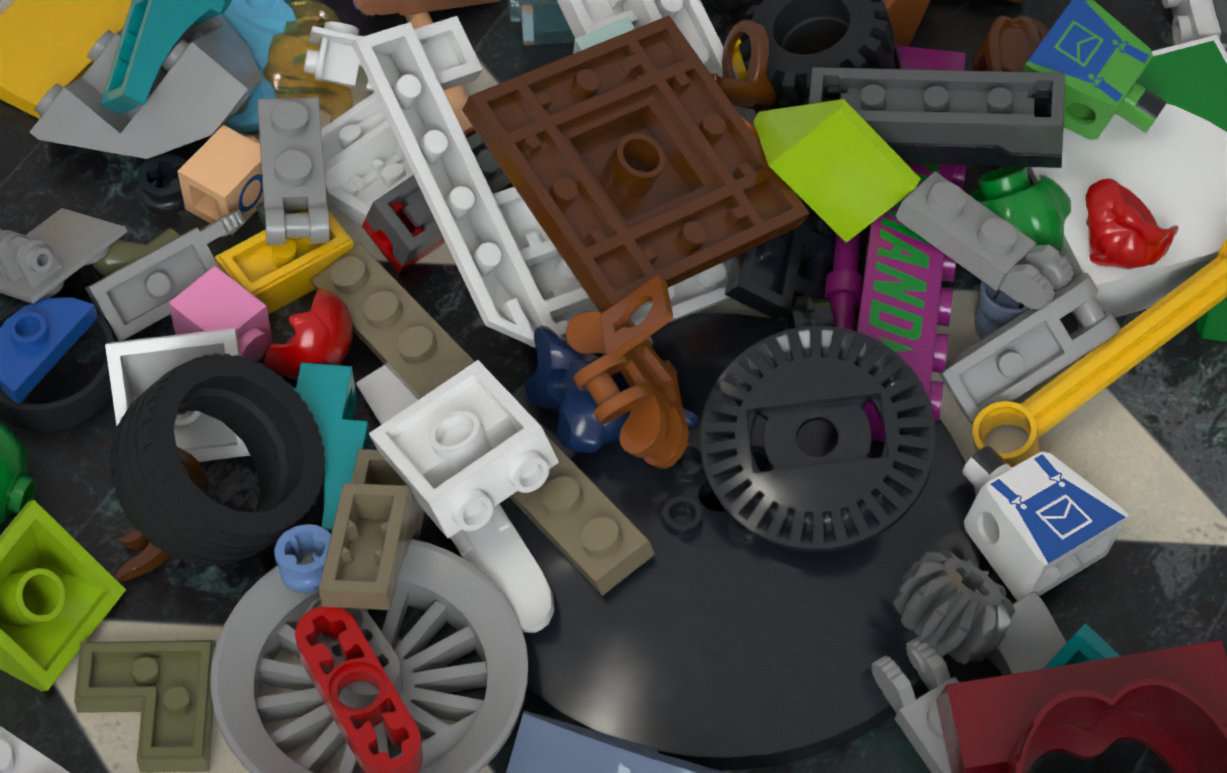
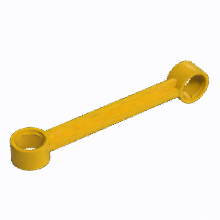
(1106, 361)

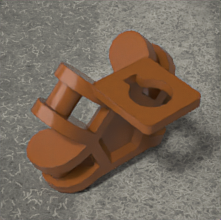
(657, 419)

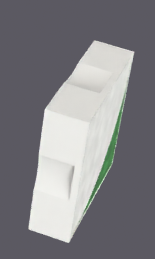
(1172, 169)

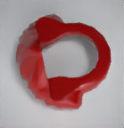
(1123, 228)

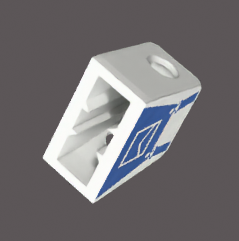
(1037, 520)

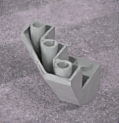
(192, 96)

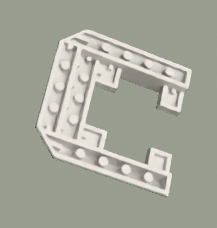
(494, 237)

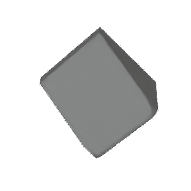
(1029, 639)

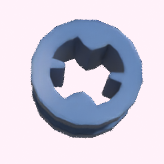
(288, 550)

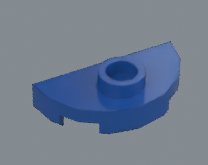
(38, 339)

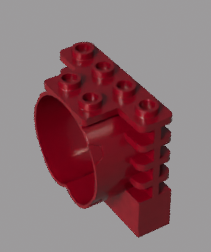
(1158, 698)

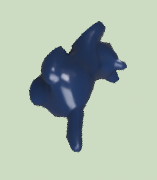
(555, 389)

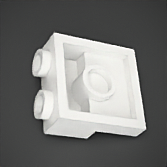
(465, 449)

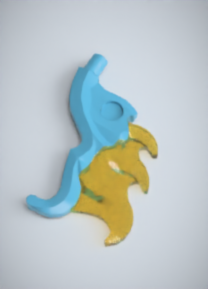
(279, 43)

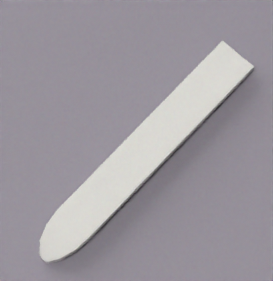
(496, 545)

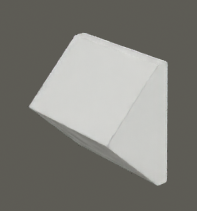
(141, 362)

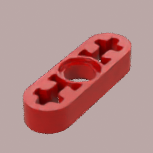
(358, 665)

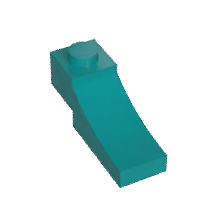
(144, 44)
(333, 402)

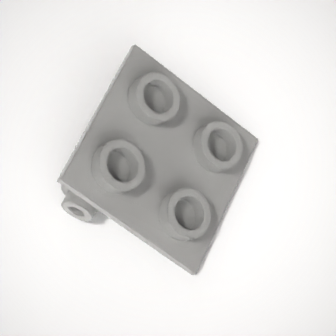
(40, 261)

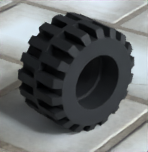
(847, 30)

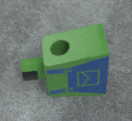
(1100, 70)

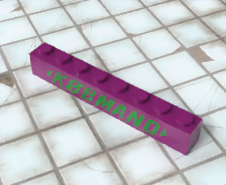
(904, 273)

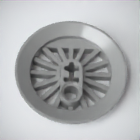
(428, 580)

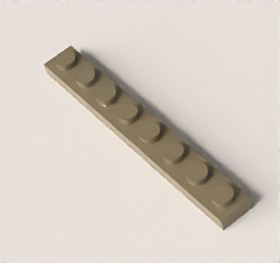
(424, 356)

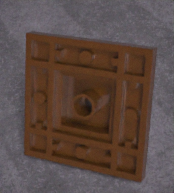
(634, 162)

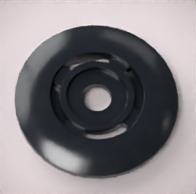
(829, 498)

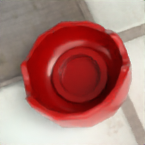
(319, 337)

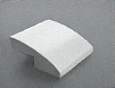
(361, 159)

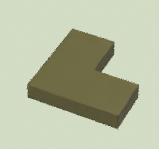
(165, 684)

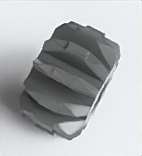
(954, 607)

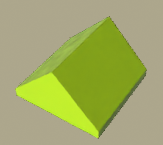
(835, 163)
(48, 597)

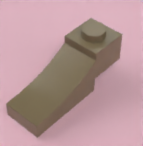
(369, 536)

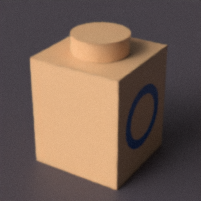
(223, 177)

